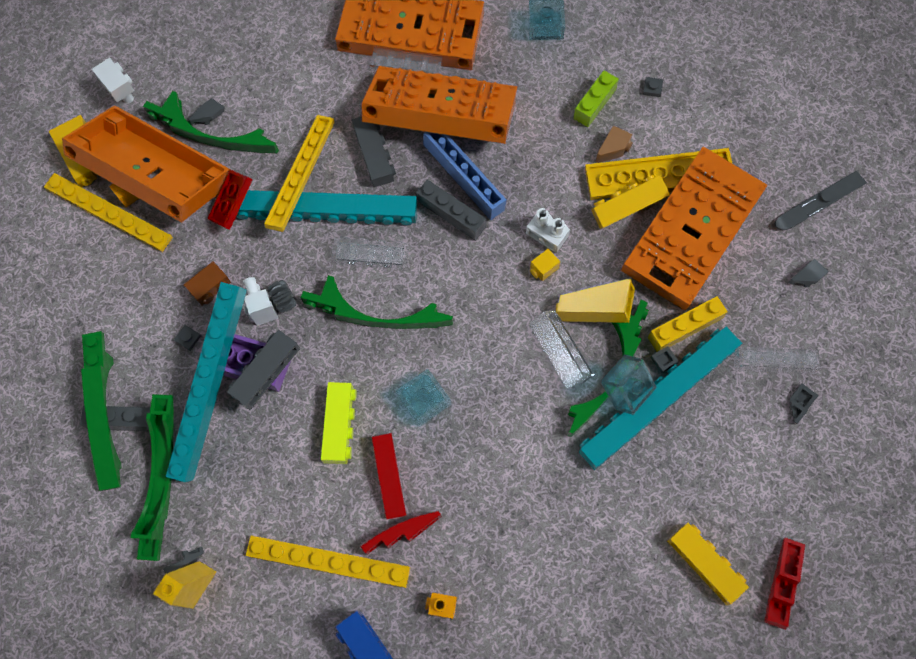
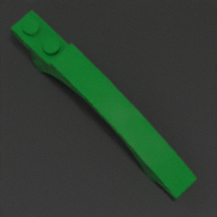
(172, 116)
(332, 301)
(629, 340)
(94, 382)
(155, 510)

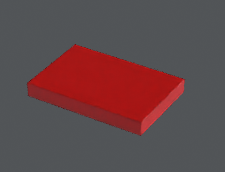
(229, 199)

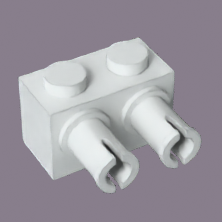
(114, 81)
(548, 230)
(258, 303)

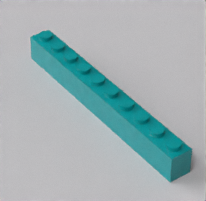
(335, 207)
(206, 382)
(668, 391)

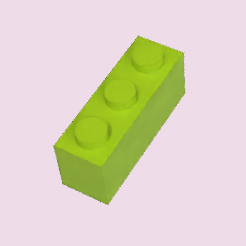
(595, 98)

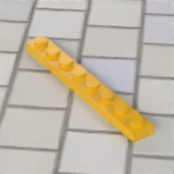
(299, 173)
(108, 212)
(328, 561)

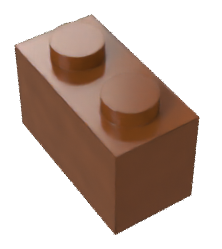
(206, 283)

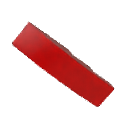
(389, 476)
(409, 528)
(785, 583)

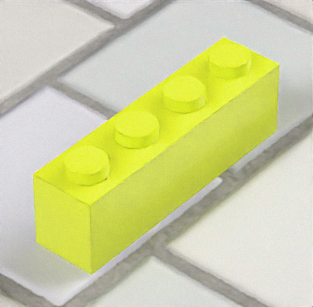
(337, 423)

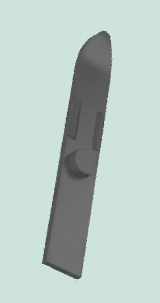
(820, 201)

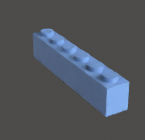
(465, 173)

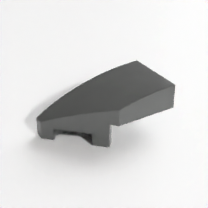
(207, 112)
(810, 274)
(801, 401)
(189, 558)

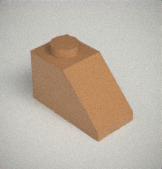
(615, 145)

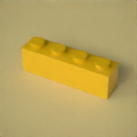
(630, 201)
(687, 324)
(708, 564)

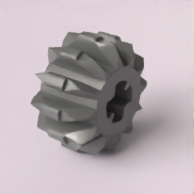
(282, 296)

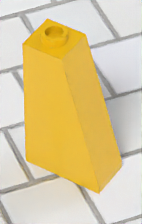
(80, 174)
(598, 304)
(185, 585)

